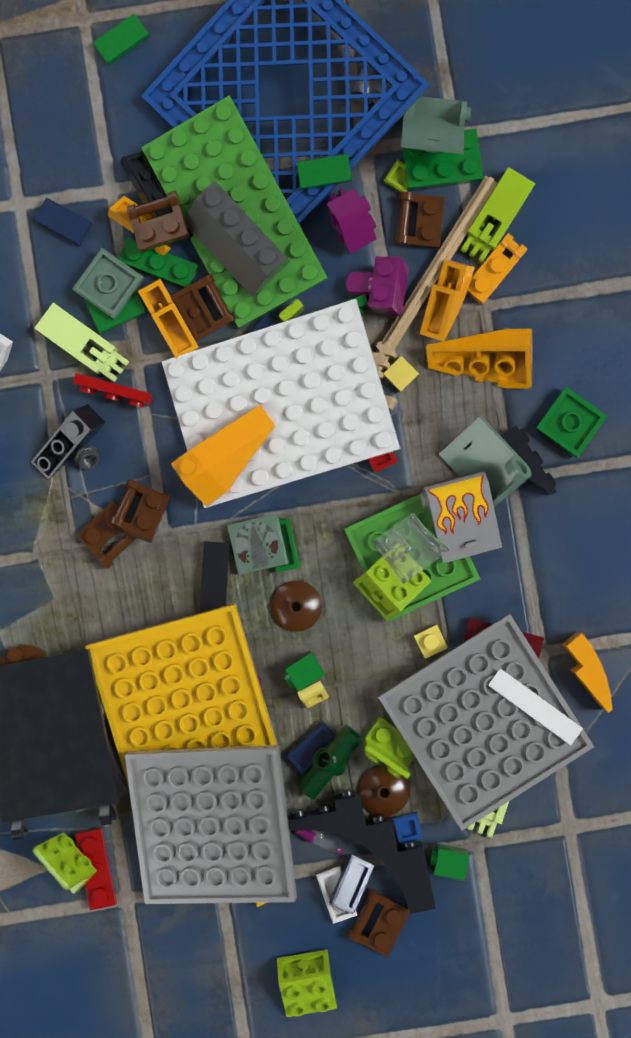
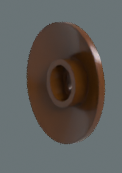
(296, 592)
(376, 779)

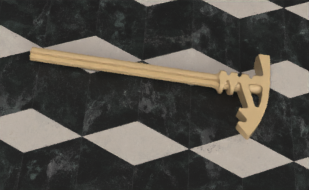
(386, 348)

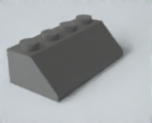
(234, 239)

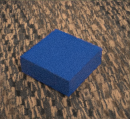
(407, 827)

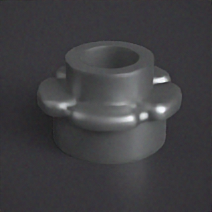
(87, 457)

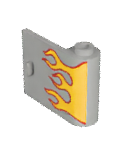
(462, 513)

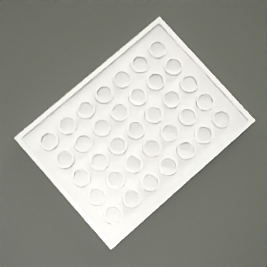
(311, 380)

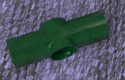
(330, 762)

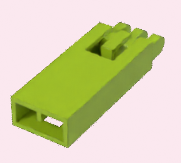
(502, 206)

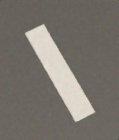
(535, 706)

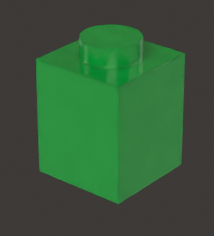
(303, 672)
(449, 861)

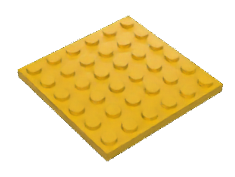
(182, 686)

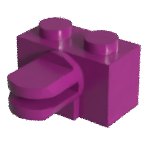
(352, 219)
(383, 286)

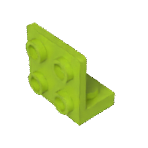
(386, 590)
(388, 745)
(65, 862)
(306, 983)

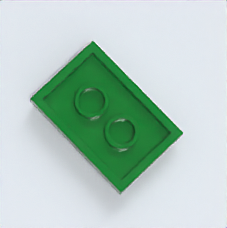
(443, 168)

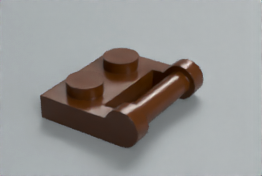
(427, 222)
(159, 230)
(196, 312)
(147, 516)
(98, 533)
(386, 926)

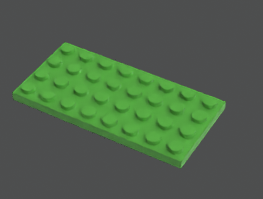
(223, 150)

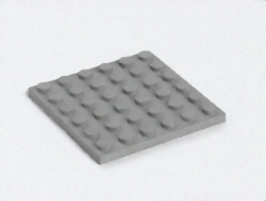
(472, 737)
(211, 825)

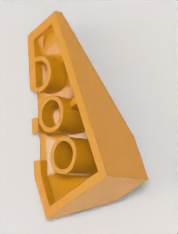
(491, 356)
(218, 461)

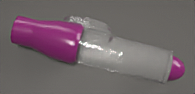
(318, 839)

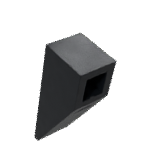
(67, 440)
(518, 441)

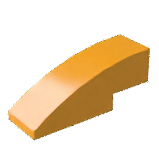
(446, 299)
(168, 318)
(589, 670)

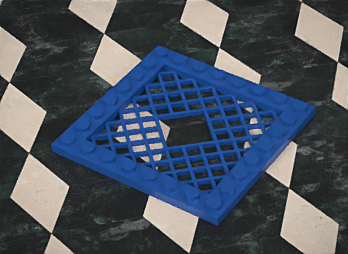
(230, 19)

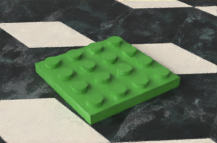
(444, 576)

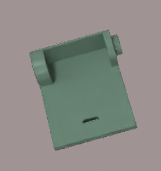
(435, 125)
(488, 454)

